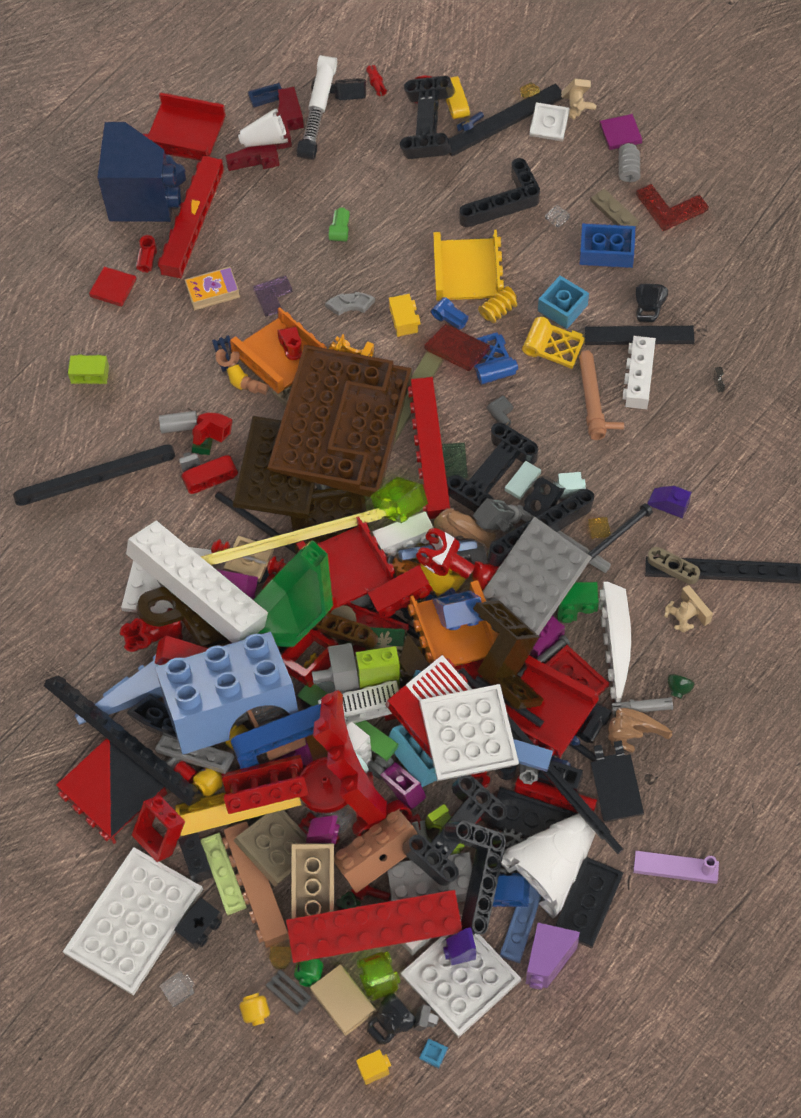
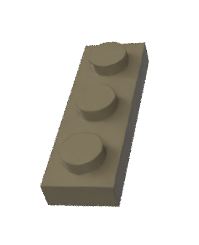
(613, 209)

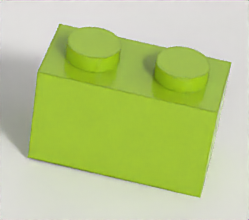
(88, 369)

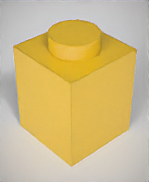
(373, 1066)

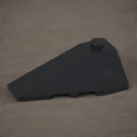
(152, 716)

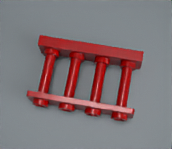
(264, 784)

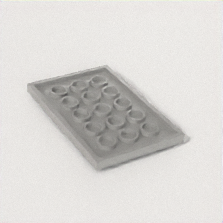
(537, 574)

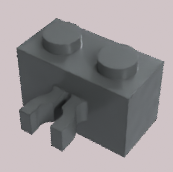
(494, 515)

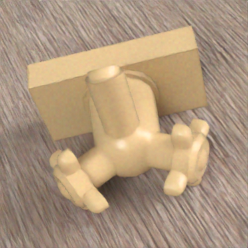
(575, 92)
(689, 608)

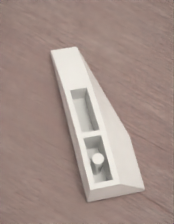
(617, 637)

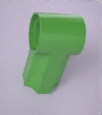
(339, 229)

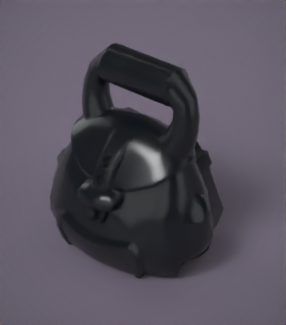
(649, 299)
(392, 1017)

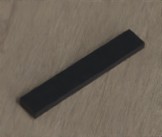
(624, 334)

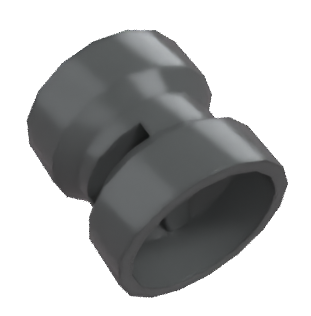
(379, 766)

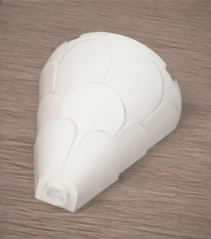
(552, 860)

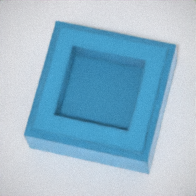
(433, 1053)

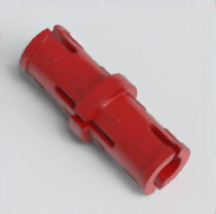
(376, 80)

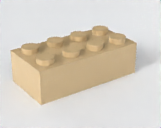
(312, 879)

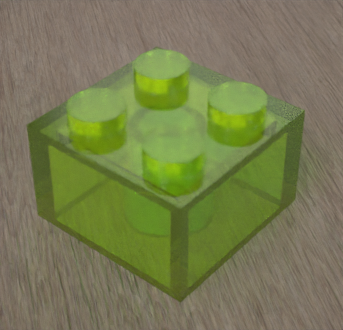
(400, 499)

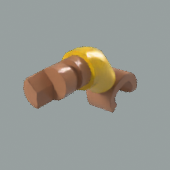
(237, 376)

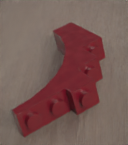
(267, 154)

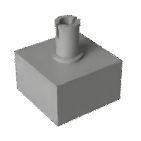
(342, 670)

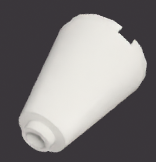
(264, 131)

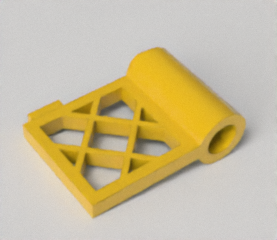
(538, 340)

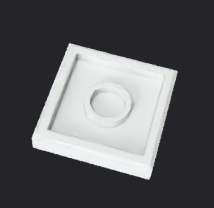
(549, 121)

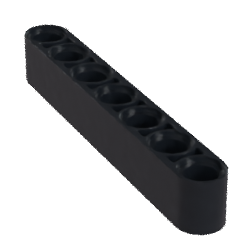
(555, 517)

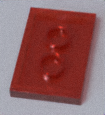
(457, 347)

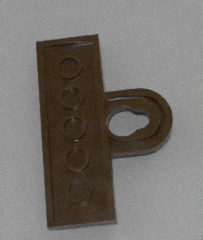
(200, 630)

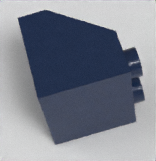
(135, 177)

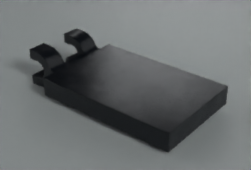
(616, 784)

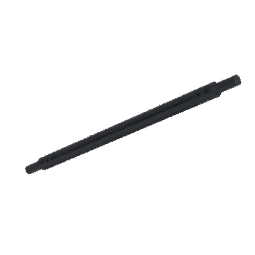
(560, 783)

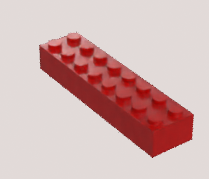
(374, 926)

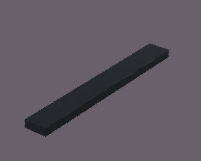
(503, 119)
(735, 570)

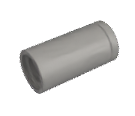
(177, 422)

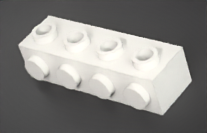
(640, 372)

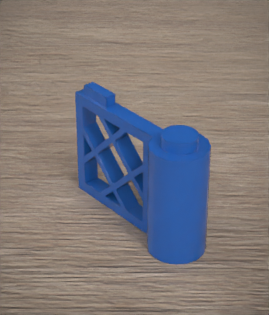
(493, 367)

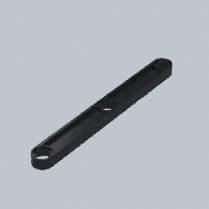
(93, 475)

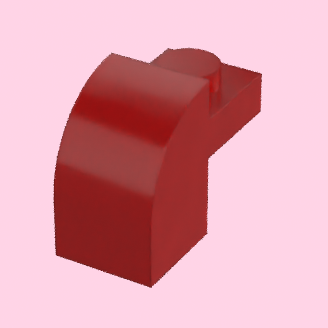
(213, 426)

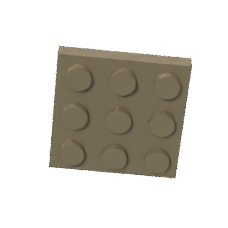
(270, 844)

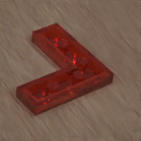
(673, 216)

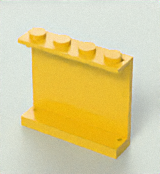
(467, 268)

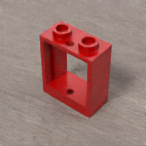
(321, 663)
(143, 832)

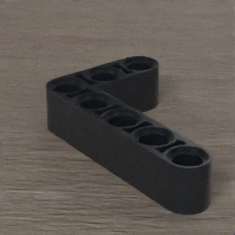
(505, 203)
(484, 877)

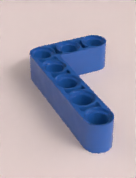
(274, 735)

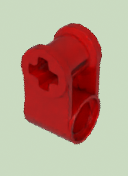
(291, 342)

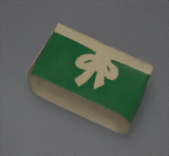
(388, 638)

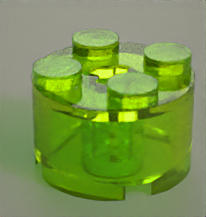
(378, 975)

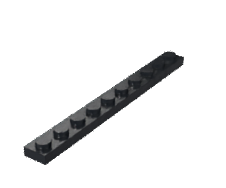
(123, 740)

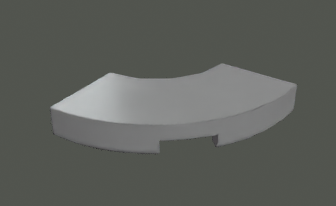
(346, 302)

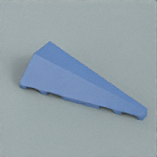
(130, 691)

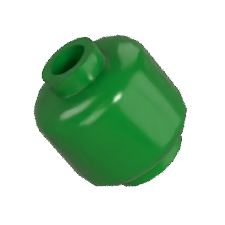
(309, 972)

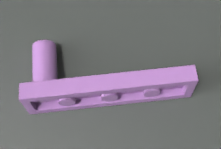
(677, 867)

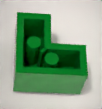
(580, 598)

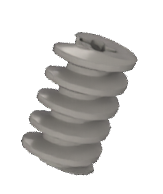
(629, 163)

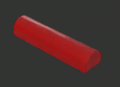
(549, 794)

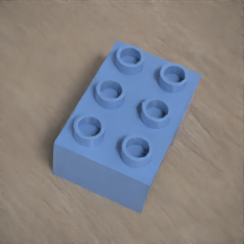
(219, 685)

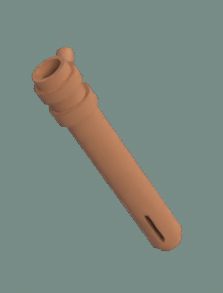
(595, 418)

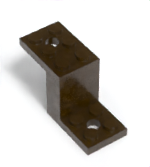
(508, 654)

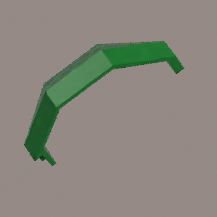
(297, 596)

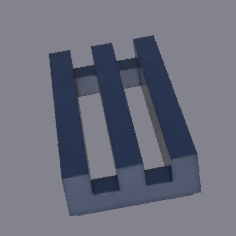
(266, 97)
(222, 342)

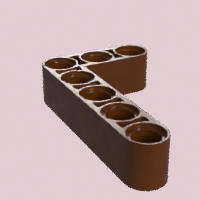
(341, 631)

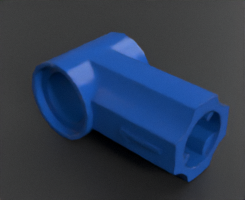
(446, 311)

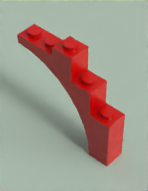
(342, 760)

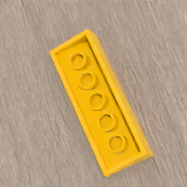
(212, 813)

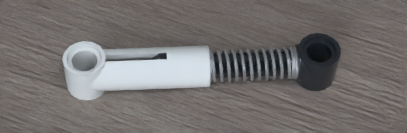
(325, 70)

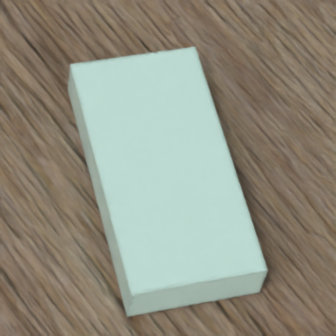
(522, 480)

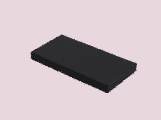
(528, 814)
(590, 900)

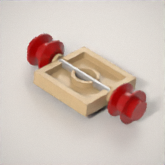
(252, 564)

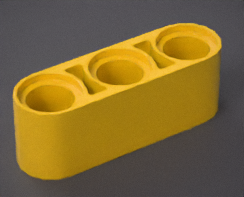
(457, 103)

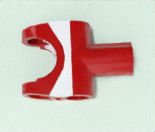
(444, 555)

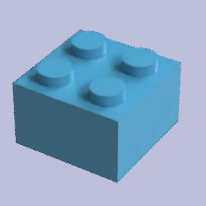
(563, 302)

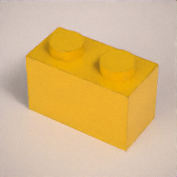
(403, 315)

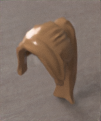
(462, 525)
(633, 724)

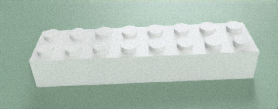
(196, 583)

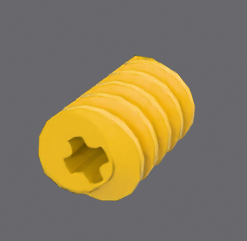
(498, 305)

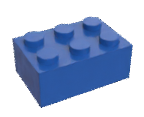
(607, 245)

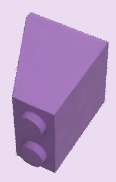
(549, 954)

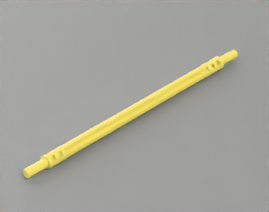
(292, 537)

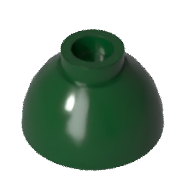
(679, 685)

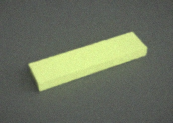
(223, 873)

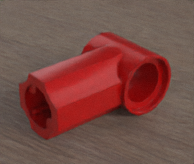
(146, 254)

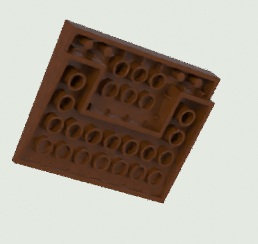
(341, 420)

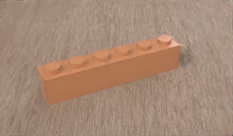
(258, 891)

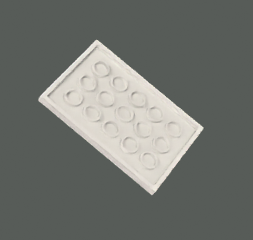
(133, 921)

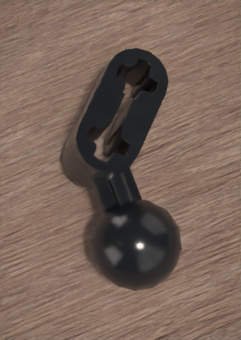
(347, 89)

